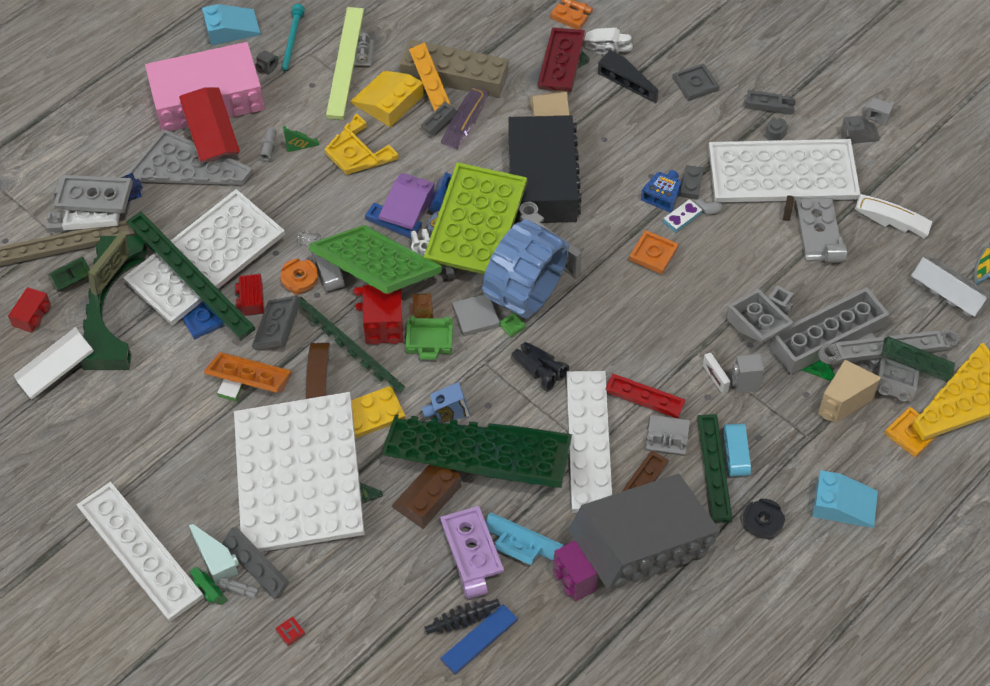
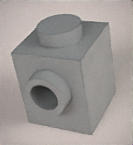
(782, 299)

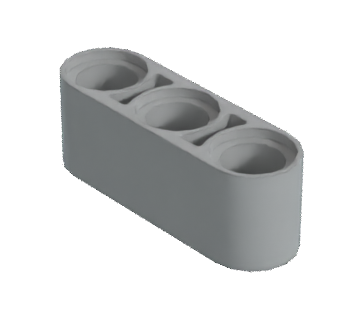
(329, 273)

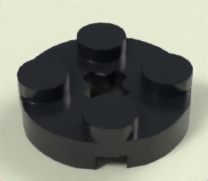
(763, 529)

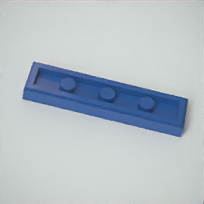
(479, 639)

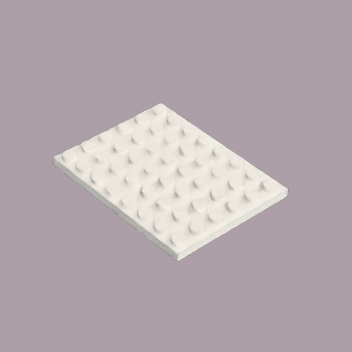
(298, 472)

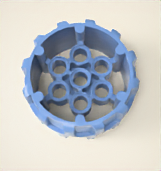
(525, 268)

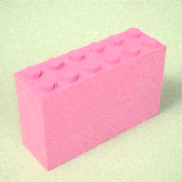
(224, 67)

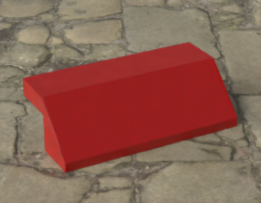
(209, 124)

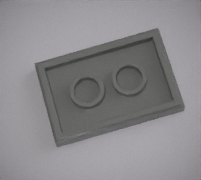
(276, 322)

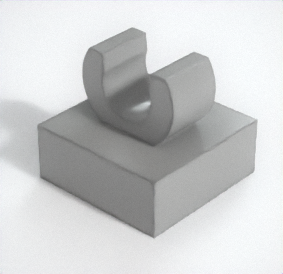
(54, 222)

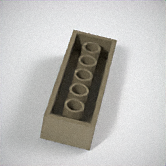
(461, 68)

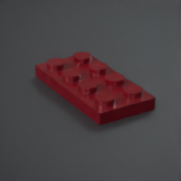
(561, 59)

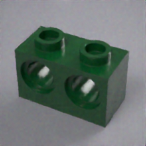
(69, 273)

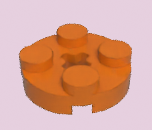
(301, 284)

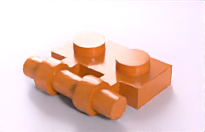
(569, 16)

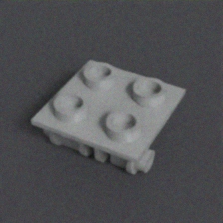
(364, 51)
(667, 435)

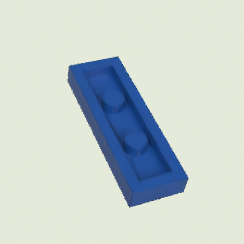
(373, 216)

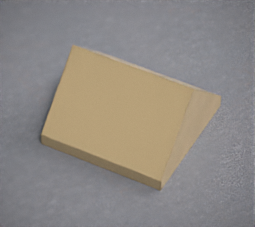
(550, 104)

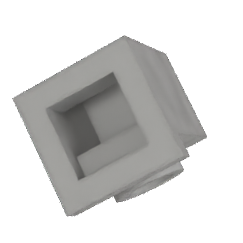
(879, 111)

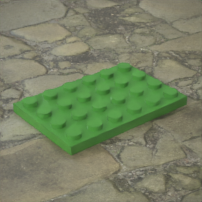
(375, 258)

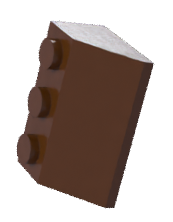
(428, 494)

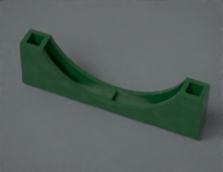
(109, 351)

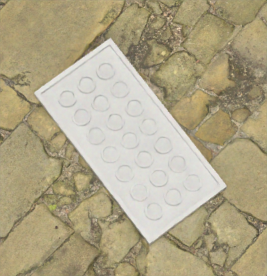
(782, 168)
(217, 244)

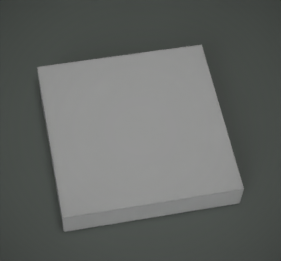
(475, 314)

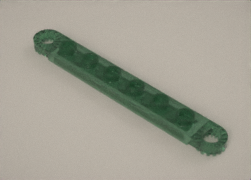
(354, 350)

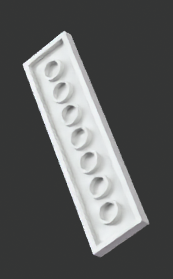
(590, 437)
(140, 552)

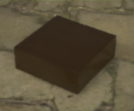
(788, 208)

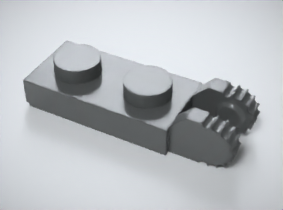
(770, 102)

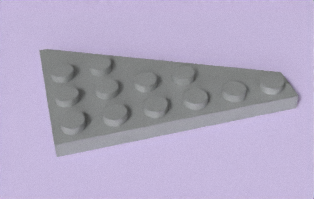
(176, 161)

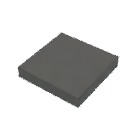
(695, 82)

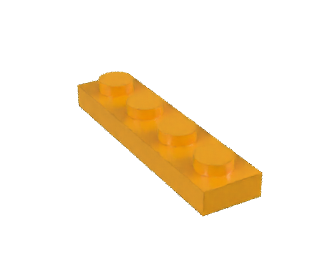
(429, 75)

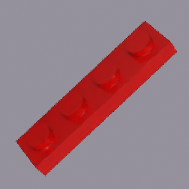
(645, 396)

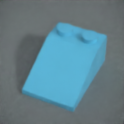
(229, 23)
(844, 500)

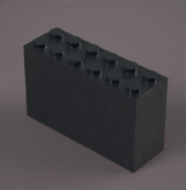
(547, 155)

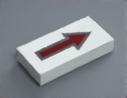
(716, 373)

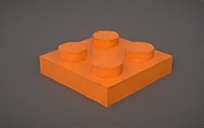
(653, 252)

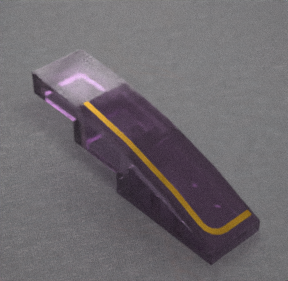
(465, 117)

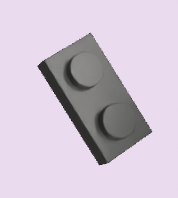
(439, 119)
(692, 182)

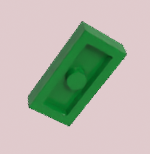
(203, 581)

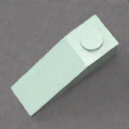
(216, 556)

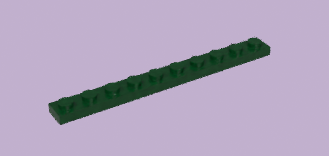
(191, 276)

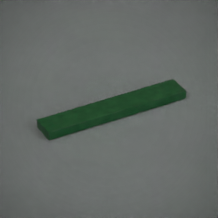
(714, 468)

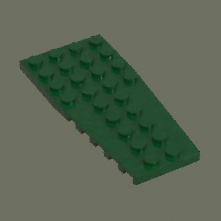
(489, 451)

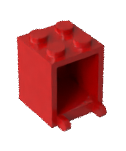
(381, 315)

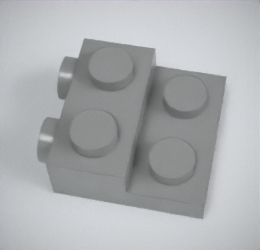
(897, 380)

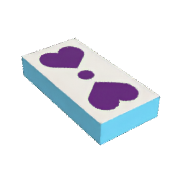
(682, 216)

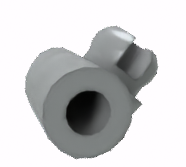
(709, 208)

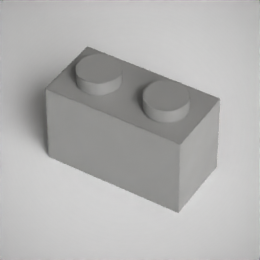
(747, 373)

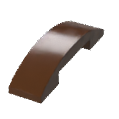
(317, 370)

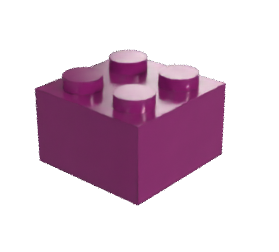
(574, 571)

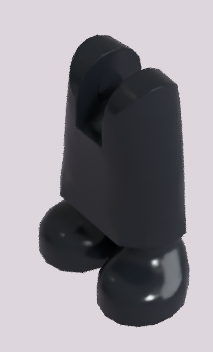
(537, 364)

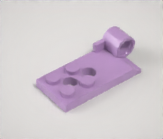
(475, 562)

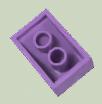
(407, 201)

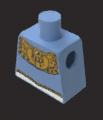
(447, 404)

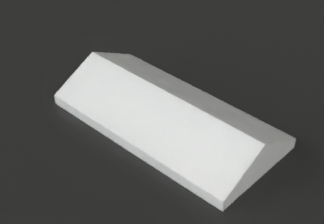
(53, 363)

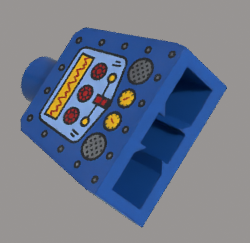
(662, 190)

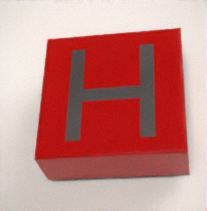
(290, 631)

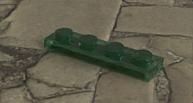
(917, 359)

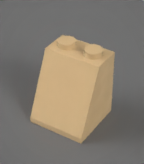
(848, 392)

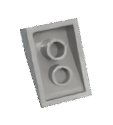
(758, 316)

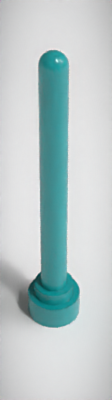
(297, 13)

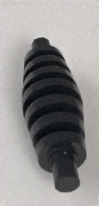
(486, 607)

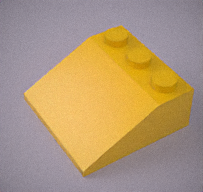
(389, 96)

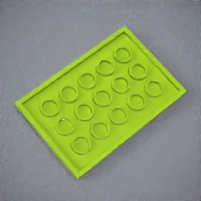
(474, 217)

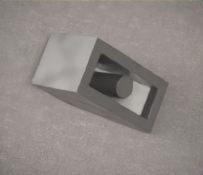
(859, 130)

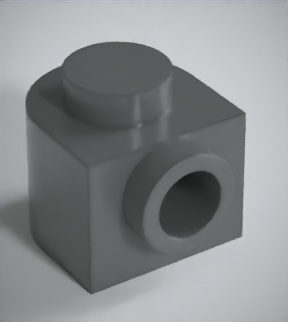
(266, 62)
(776, 129)

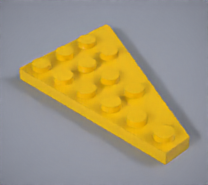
(962, 399)

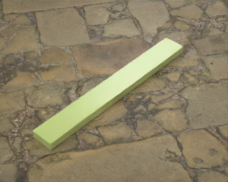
(345, 63)

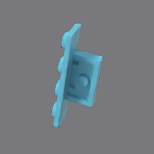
(520, 541)

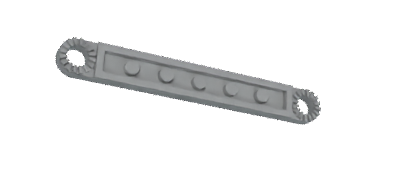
(871, 348)

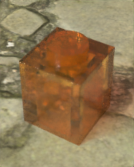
(422, 305)

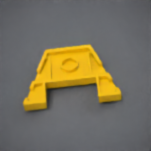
(352, 154)

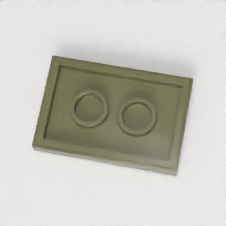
(108, 264)

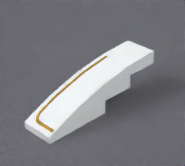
(895, 215)

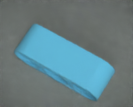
(737, 450)

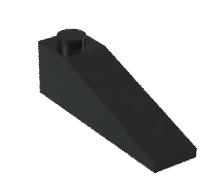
(622, 72)

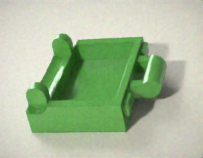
(429, 337)

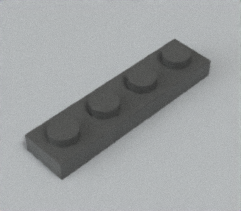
(255, 562)

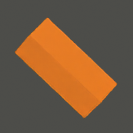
(248, 372)

